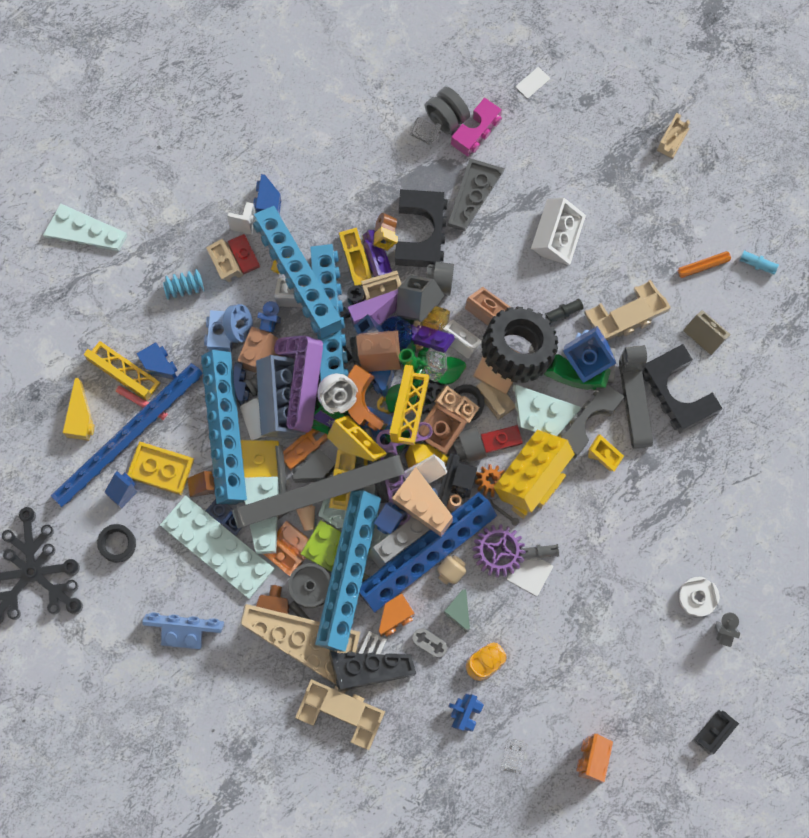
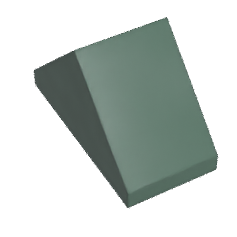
(458, 611)

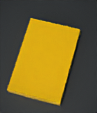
(160, 468)

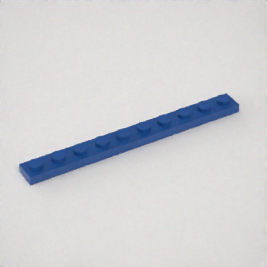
(123, 437)

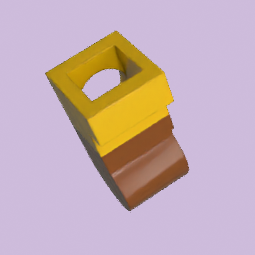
(385, 230)

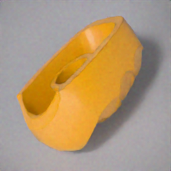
(485, 661)

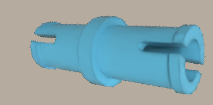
(759, 262)

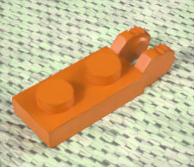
(301, 448)

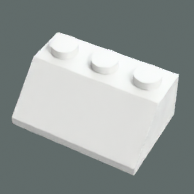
(558, 230)

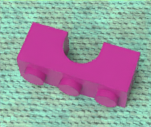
(468, 139)

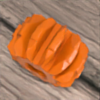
(485, 476)

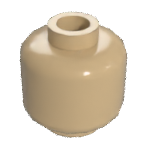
(451, 570)

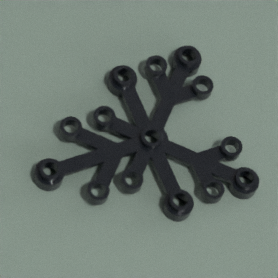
(29, 549)

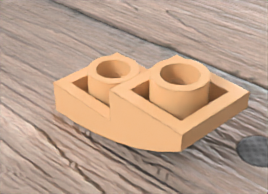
(457, 404)

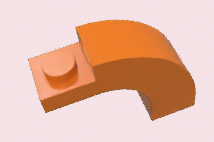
(359, 410)

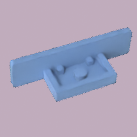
(182, 631)

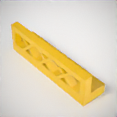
(118, 374)
(402, 403)

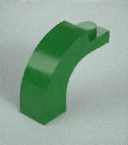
(563, 372)

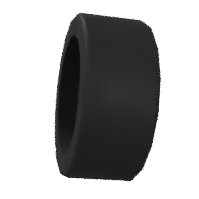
(468, 388)
(102, 539)

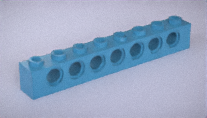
(321, 256)
(323, 325)
(223, 427)
(348, 571)

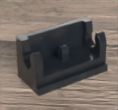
(715, 732)

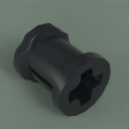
(352, 291)

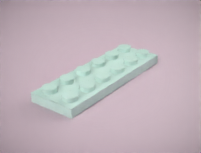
(217, 547)

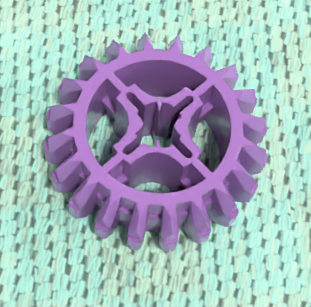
(491, 546)

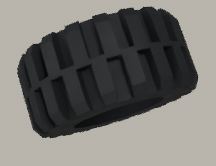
(514, 364)

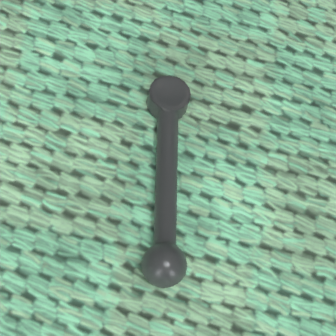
(515, 521)

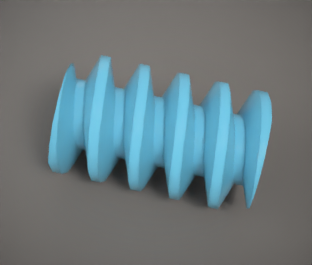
(183, 283)

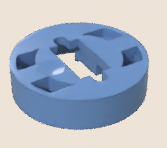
(233, 314)

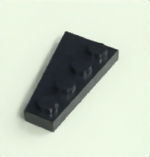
(360, 670)

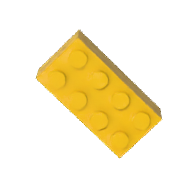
(534, 470)

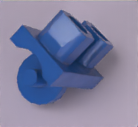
(270, 317)
(462, 711)

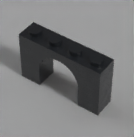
(430, 205)
(682, 415)

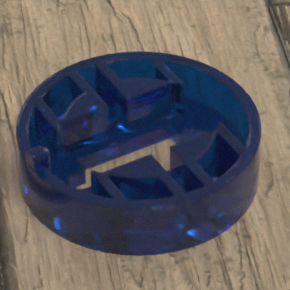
(404, 333)

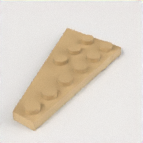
(294, 637)

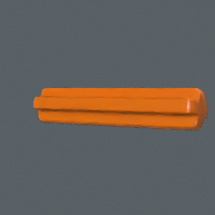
(704, 264)

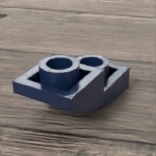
(240, 387)
(224, 515)

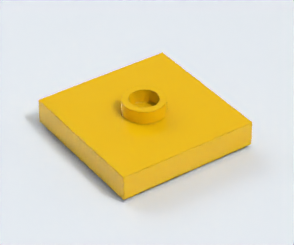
(259, 458)

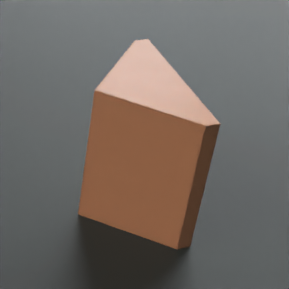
(484, 305)
(445, 428)

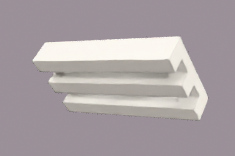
(376, 637)

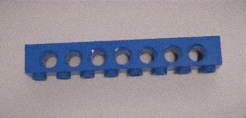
(426, 553)

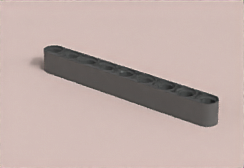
(318, 491)

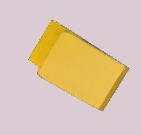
(605, 453)

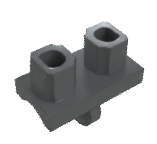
(727, 629)

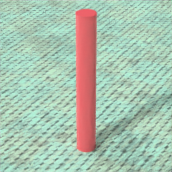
(136, 399)

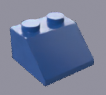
(589, 354)

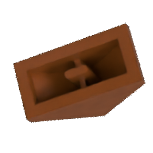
(201, 484)

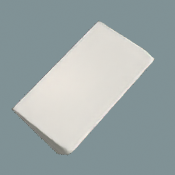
(464, 341)
(252, 419)
(430, 468)

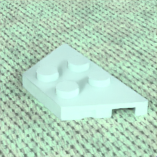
(542, 412)

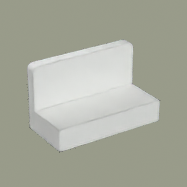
(244, 222)

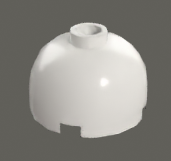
(337, 393)

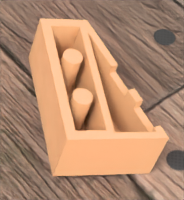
(422, 503)

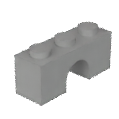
(397, 542)

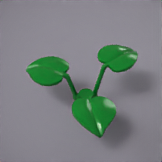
(454, 370)

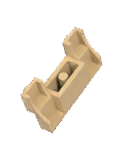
(630, 316)
(343, 707)

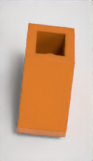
(395, 613)

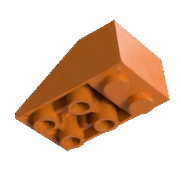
(595, 758)

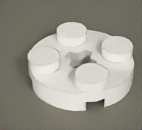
(704, 587)

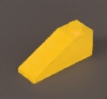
(78, 418)
(352, 439)

